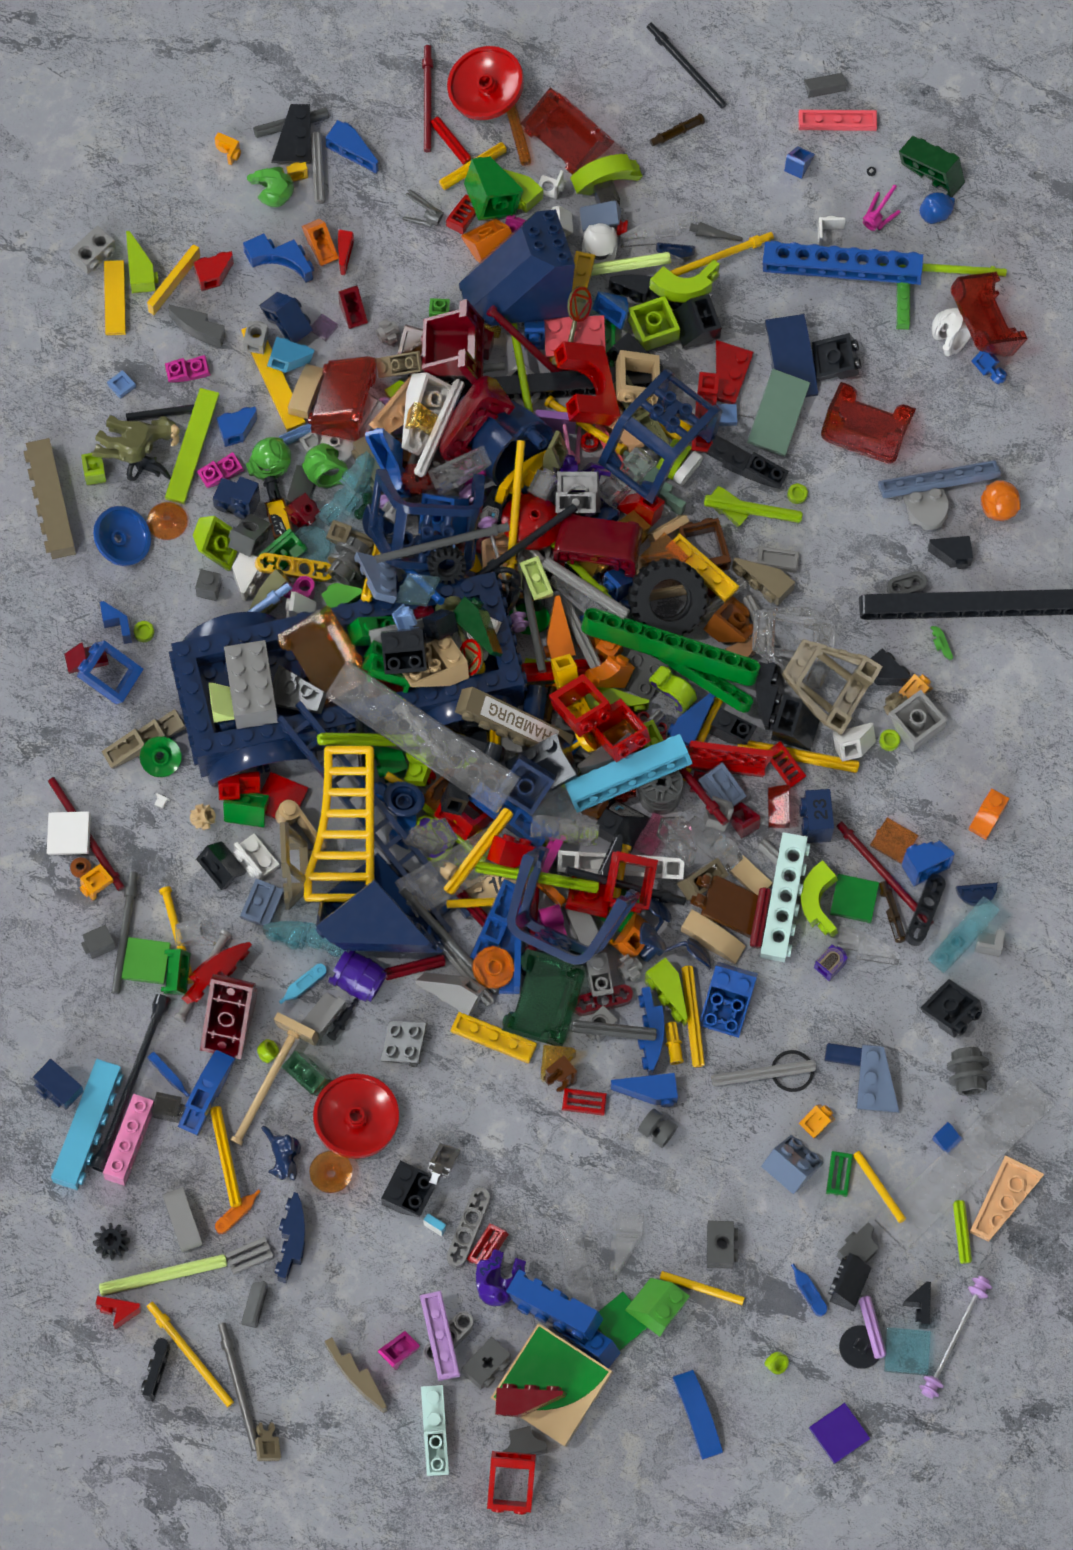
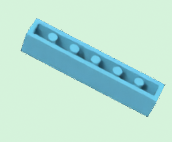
(628, 773)
(87, 1124)

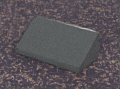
(825, 85)
(299, 485)
(255, 1304)

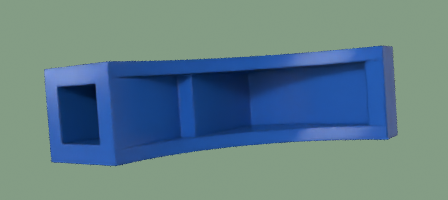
(262, 251)

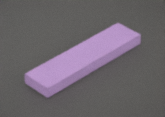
(439, 1336)

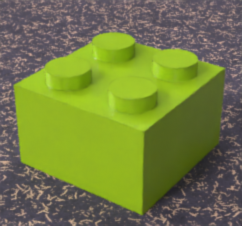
(653, 323)

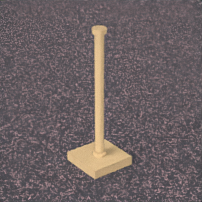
(295, 1031)

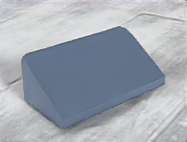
(606, 213)

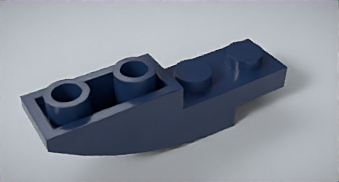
(294, 1230)

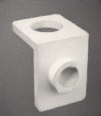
(558, 184)
(829, 222)

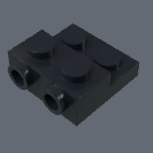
(836, 357)
(952, 1008)

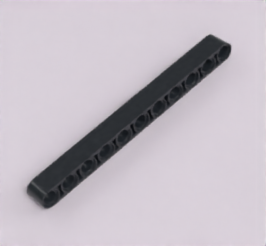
(560, 383)
(966, 604)

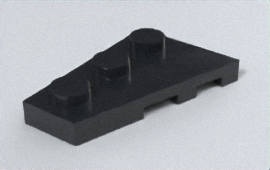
(295, 137)

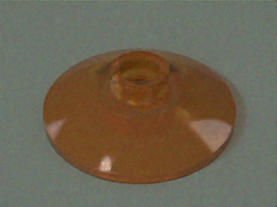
(169, 528)
(327, 1162)

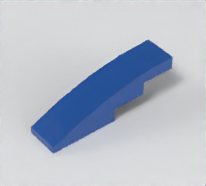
(519, 824)
(496, 919)

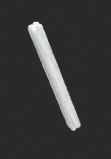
(439, 428)

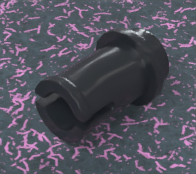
(271, 485)

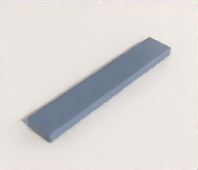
(939, 479)

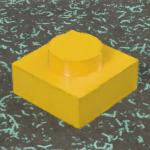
(297, 171)

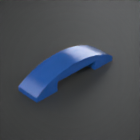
(698, 1414)

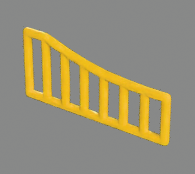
(327, 813)

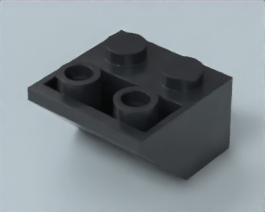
(697, 321)
(404, 650)
(795, 724)
(408, 1190)
(849, 1286)

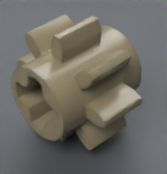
(893, 701)

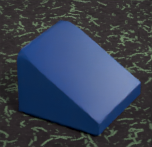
(945, 1136)

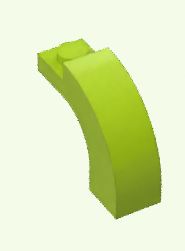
(605, 169)
(682, 289)
(814, 886)

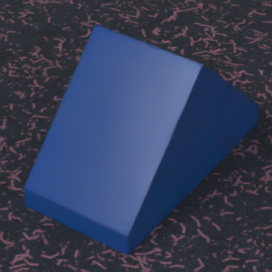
(798, 161)
(612, 307)

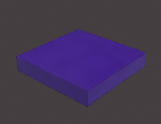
(839, 1433)

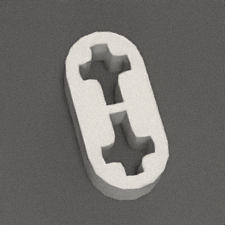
(688, 468)

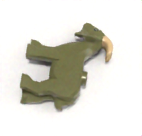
(135, 440)

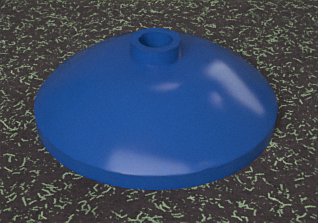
(129, 529)

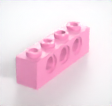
(128, 1140)

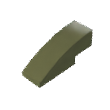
(273, 582)

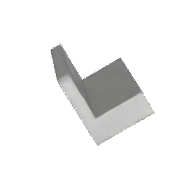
(324, 1014)

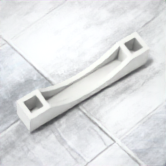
(591, 861)

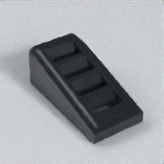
(616, 845)

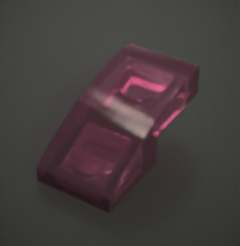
(648, 841)

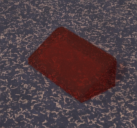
(779, 806)

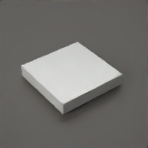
(68, 833)

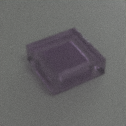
(324, 327)

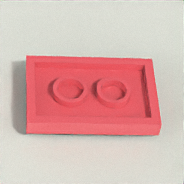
(587, 332)

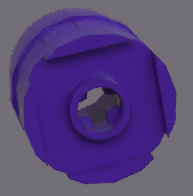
(358, 975)

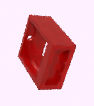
(571, 693)
(631, 743)
(465, 825)
(648, 881)
(517, 1461)

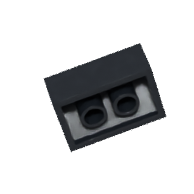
(553, 755)

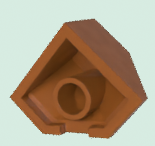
(730, 622)

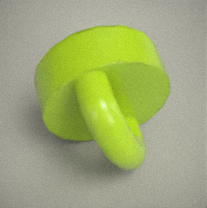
(267, 1050)
(777, 1362)

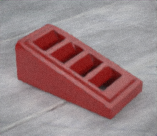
(456, 225)
(345, 247)
(795, 779)

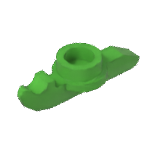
(941, 642)

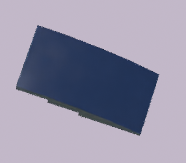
(791, 349)

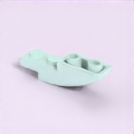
(434, 1430)

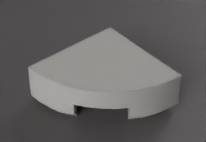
(310, 440)

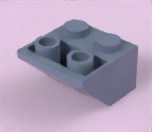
(792, 1164)

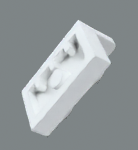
(256, 857)

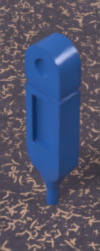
(167, 1073)
(809, 1292)

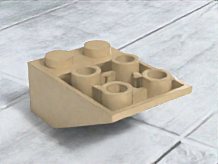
(444, 665)

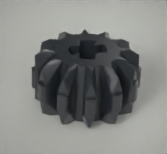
(118, 1245)

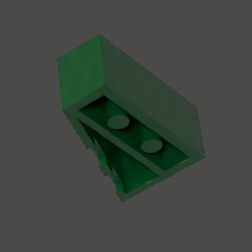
(934, 163)

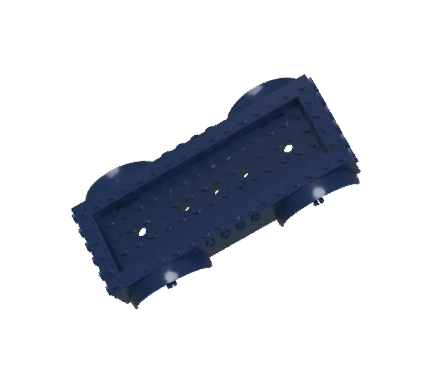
(202, 661)

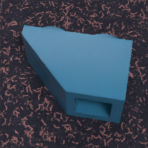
(289, 355)

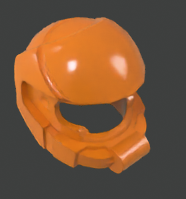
(1000, 500)

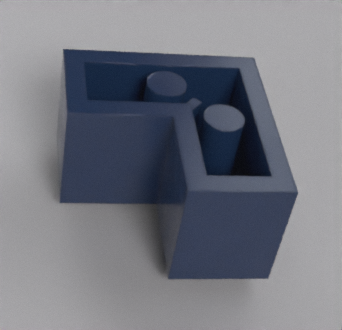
(287, 315)
(238, 497)
(56, 1085)

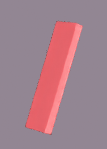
(838, 120)

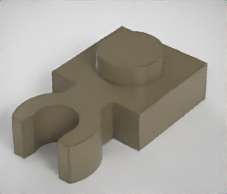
(266, 1445)

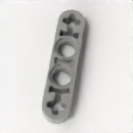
(465, 1226)

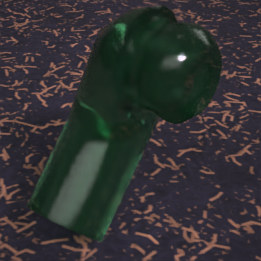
(367, 498)

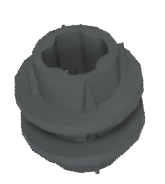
(343, 565)
(969, 1072)

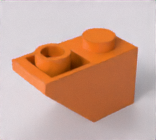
(629, 939)

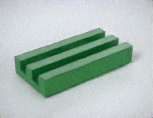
(836, 1191)

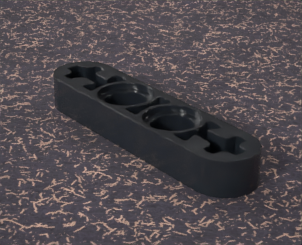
(928, 911)

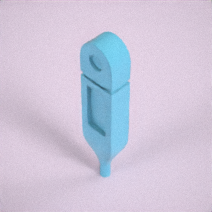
(305, 982)

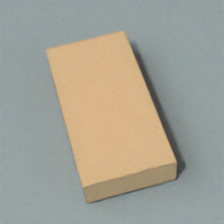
(668, 527)
(750, 876)

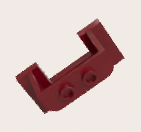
(454, 343)

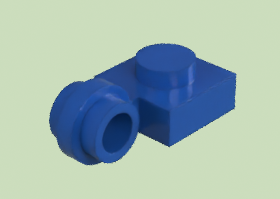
(986, 363)

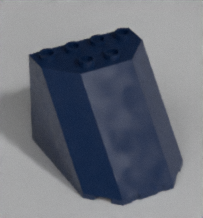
(525, 274)
(375, 916)

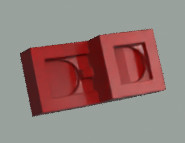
(233, 786)

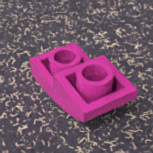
(187, 370)
(225, 468)

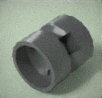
(650, 1126)

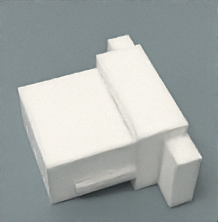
(161, 801)

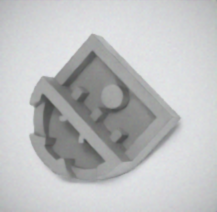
(927, 508)

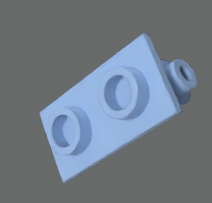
(404, 618)

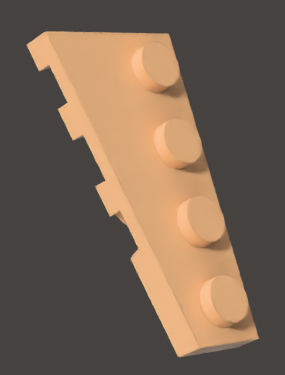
(392, 414)
(1006, 1193)

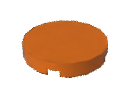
(493, 967)

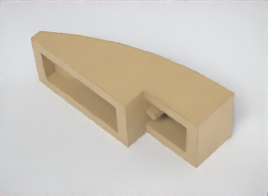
(305, 391)
(712, 936)

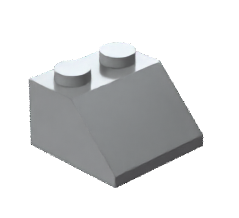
(917, 720)

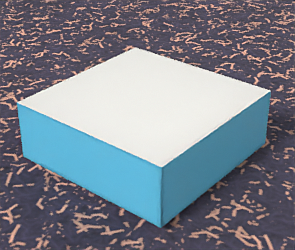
(434, 1224)

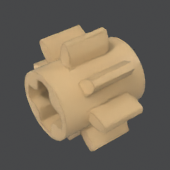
(202, 816)

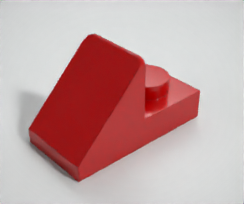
(124, 1309)

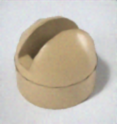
(448, 871)

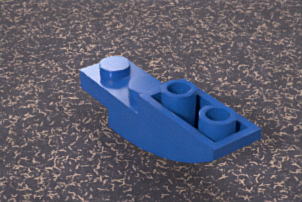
(652, 1019)
(205, 1092)

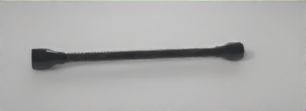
(159, 1008)

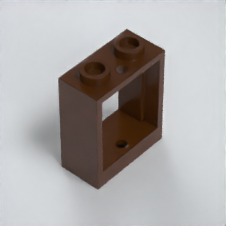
(706, 526)

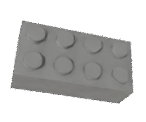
(251, 684)

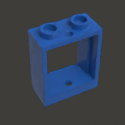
(120, 693)

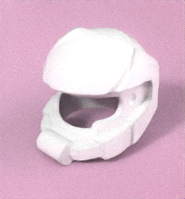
(600, 241)
(950, 325)

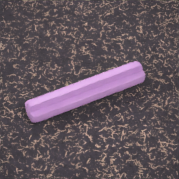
(872, 1327)

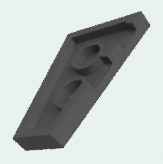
(291, 689)

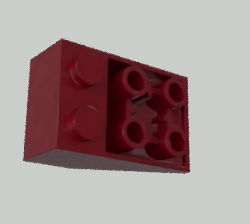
(520, 1402)

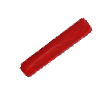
(449, 138)

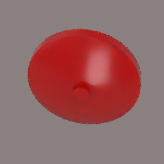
(485, 83)
(356, 1116)

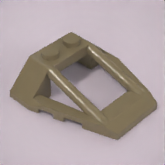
(857, 683)
(293, 841)

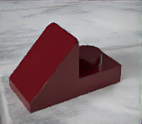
(78, 654)

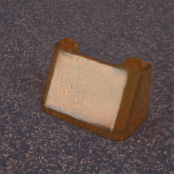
(320, 647)

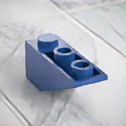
(600, 1348)

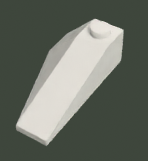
(430, 393)

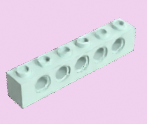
(789, 844)

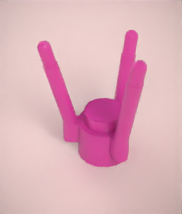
(873, 219)

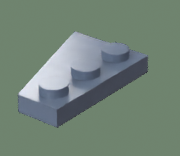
(380, 577)
(875, 1081)

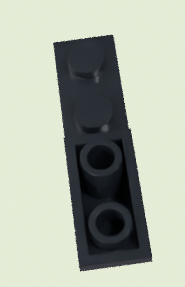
(636, 288)
(747, 465)
(767, 694)

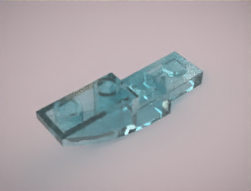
(355, 484)
(298, 933)
(964, 935)

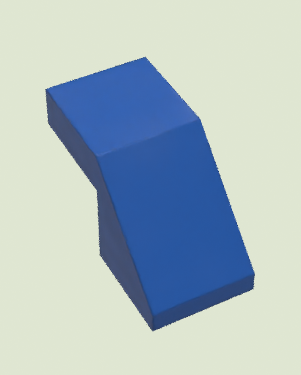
(113, 617)

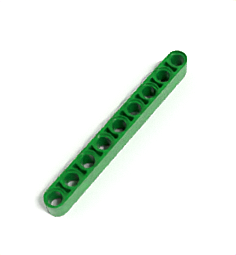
(670, 647)

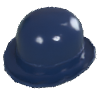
(403, 799)

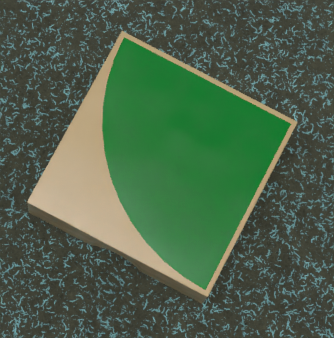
(555, 1362)

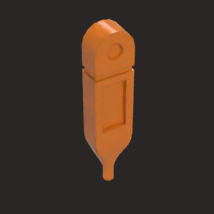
(552, 893)
(234, 1214)

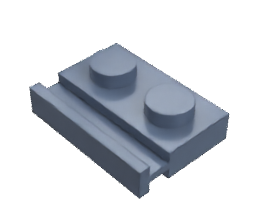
(721, 784)
(262, 903)

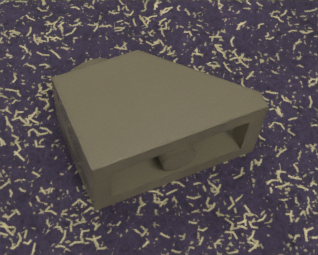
(688, 884)

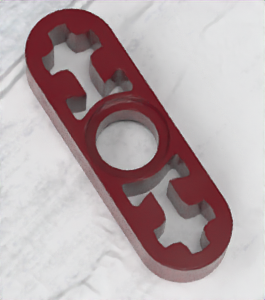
(619, 1001)

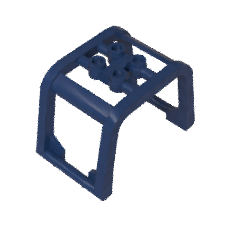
(661, 387)
(375, 529)
(550, 939)

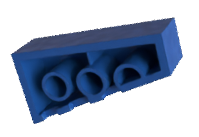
(553, 1307)

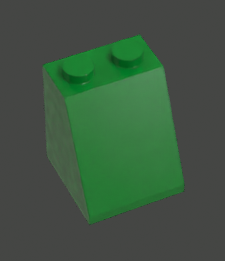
(491, 189)

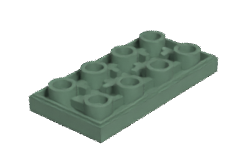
(778, 412)

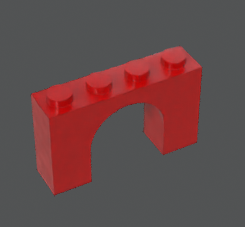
(593, 363)

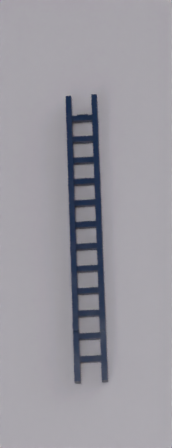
(319, 766)

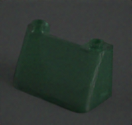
(546, 999)

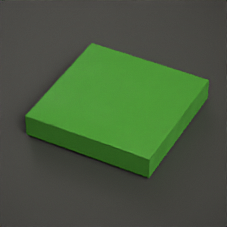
(145, 961)

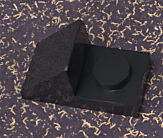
(921, 1299)

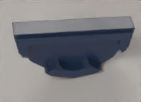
(676, 249)
(974, 893)

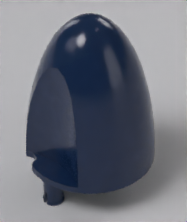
(501, 438)

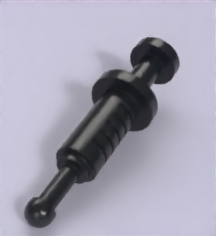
(340, 1023)

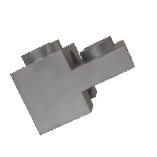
(584, 501)

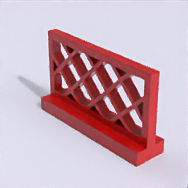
(735, 758)

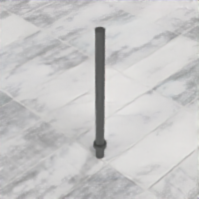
(494, 530)
(532, 618)
(412, 900)

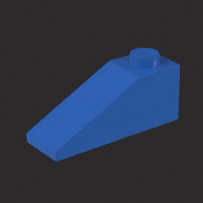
(347, 143)
(692, 721)
(652, 1089)

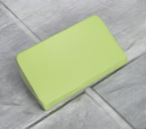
(536, 578)
(221, 702)

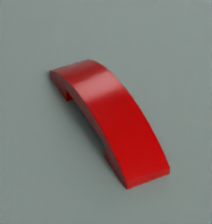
(708, 390)

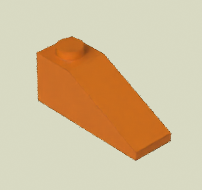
(558, 634)

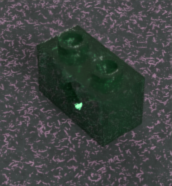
(306, 1073)

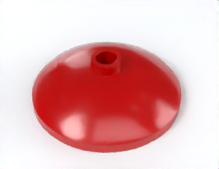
(527, 523)

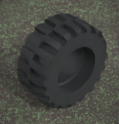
(657, 572)

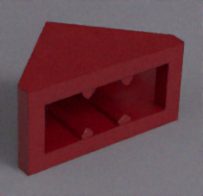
(352, 307)
(744, 820)

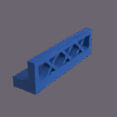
(513, 946)

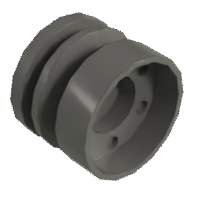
(659, 798)

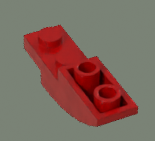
(221, 963)

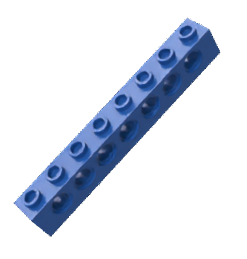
(850, 270)

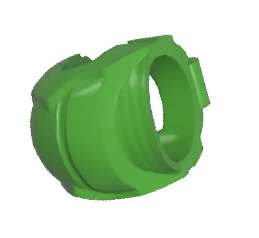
(277, 184)
(269, 454)
(320, 460)

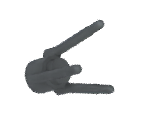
(432, 214)

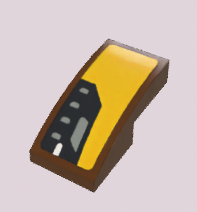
(278, 517)

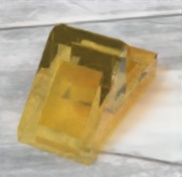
(421, 418)

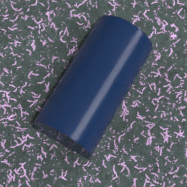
(535, 700)
(843, 1054)

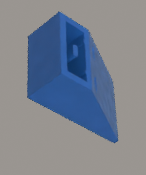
(728, 999)

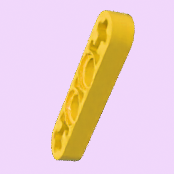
(294, 563)

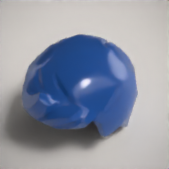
(936, 207)

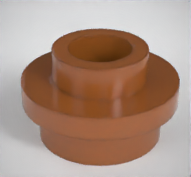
(79, 873)

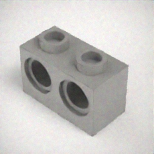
(89, 247)

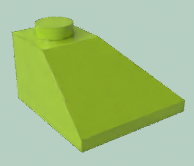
(213, 541)

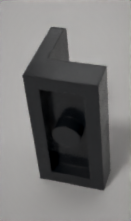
(220, 864)

